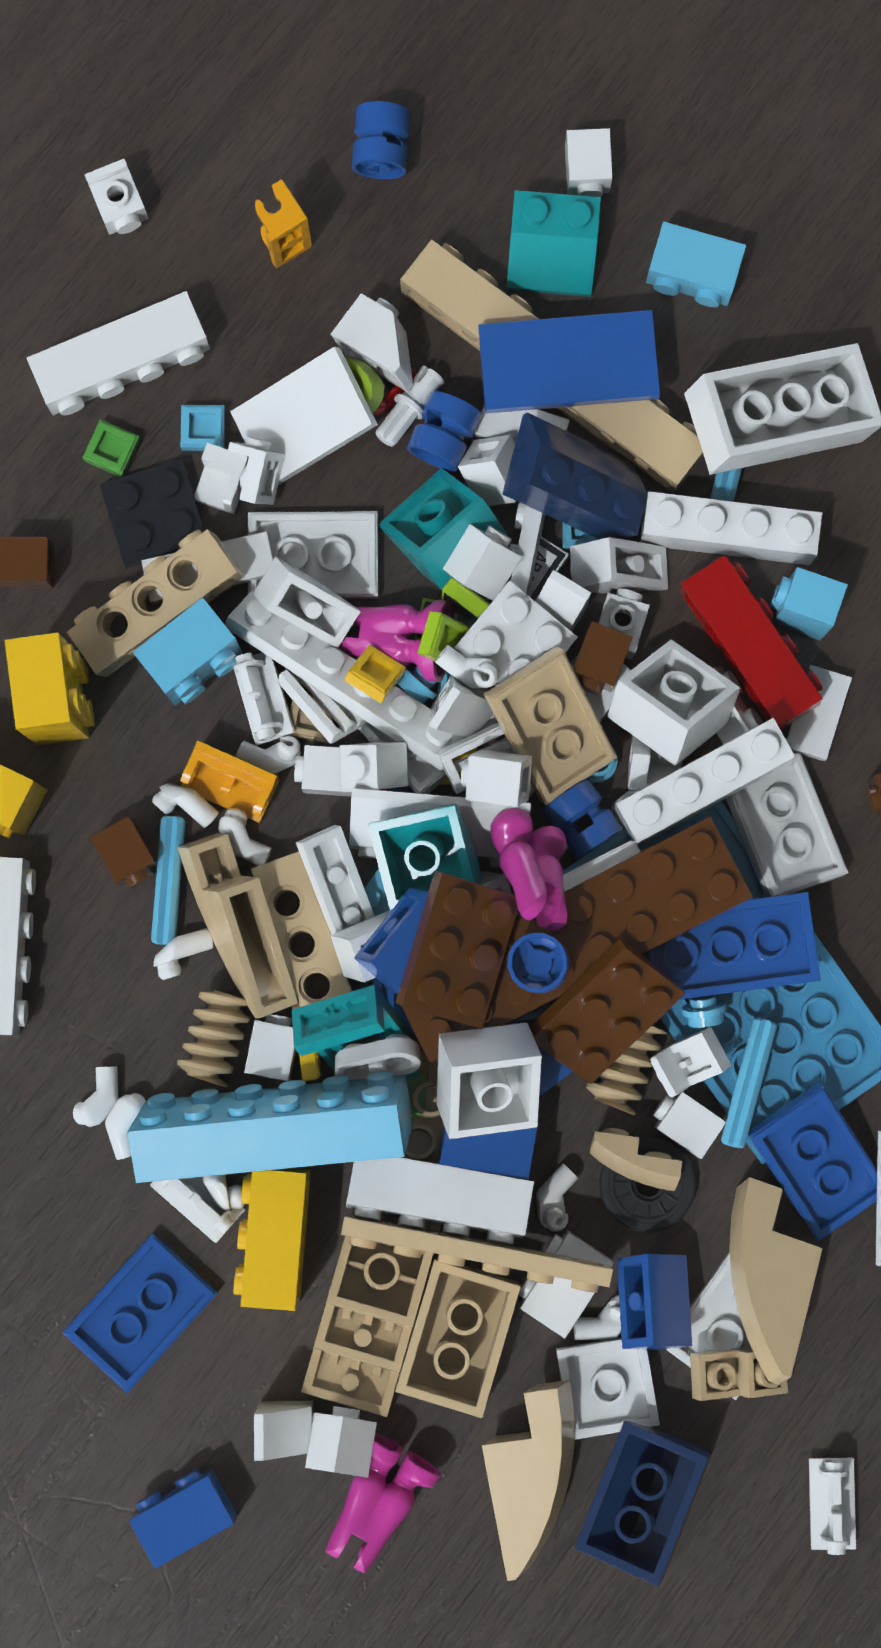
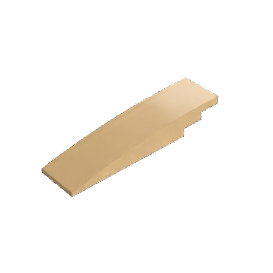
(375, 1296)

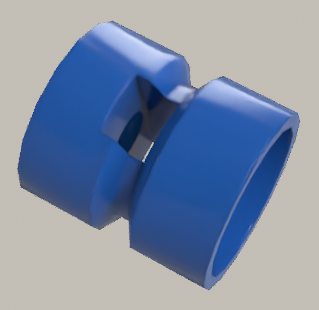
(381, 135)
(444, 430)
(575, 805)
(538, 963)

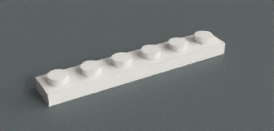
(326, 670)

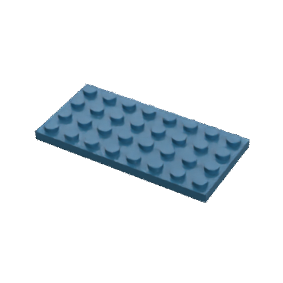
(821, 1025)

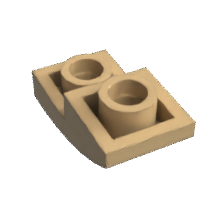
(620, 1153)
(730, 1375)

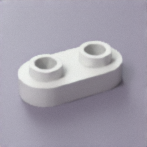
(394, 1054)

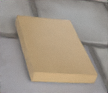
(553, 721)

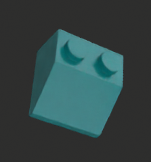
(553, 243)
(434, 521)
(418, 845)

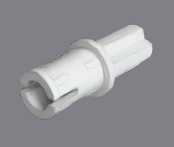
(409, 406)

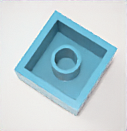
(189, 653)

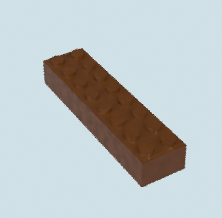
(638, 900)

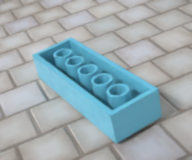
(271, 1127)

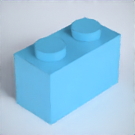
(695, 265)
(807, 603)

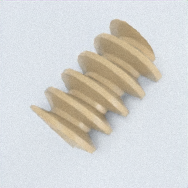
(214, 1037)
(625, 1072)

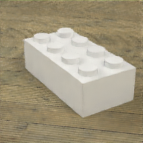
(783, 408)

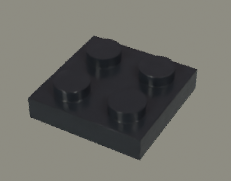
(151, 511)

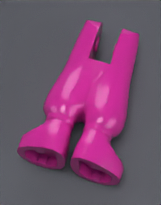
(389, 632)
(532, 866)
(378, 1508)

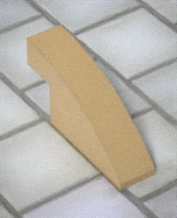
(239, 924)
(769, 1278)
(531, 1474)

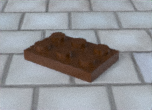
(458, 950)
(605, 1011)

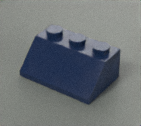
(574, 481)
(643, 1501)

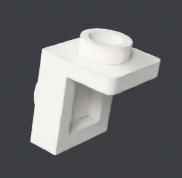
(690, 1061)

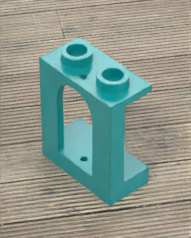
(342, 1019)

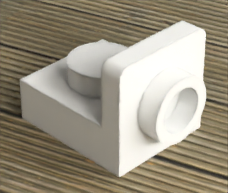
(262, 473)

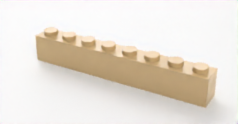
(633, 429)

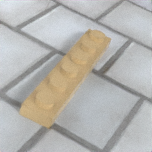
(495, 1257)

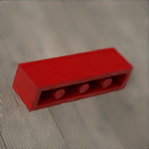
(751, 643)

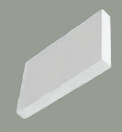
(308, 413)
(328, 546)
(786, 831)
(715, 1317)

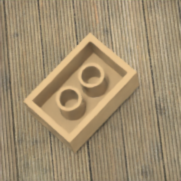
(458, 1337)

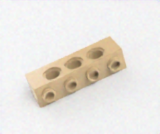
(93, 626)
(290, 875)

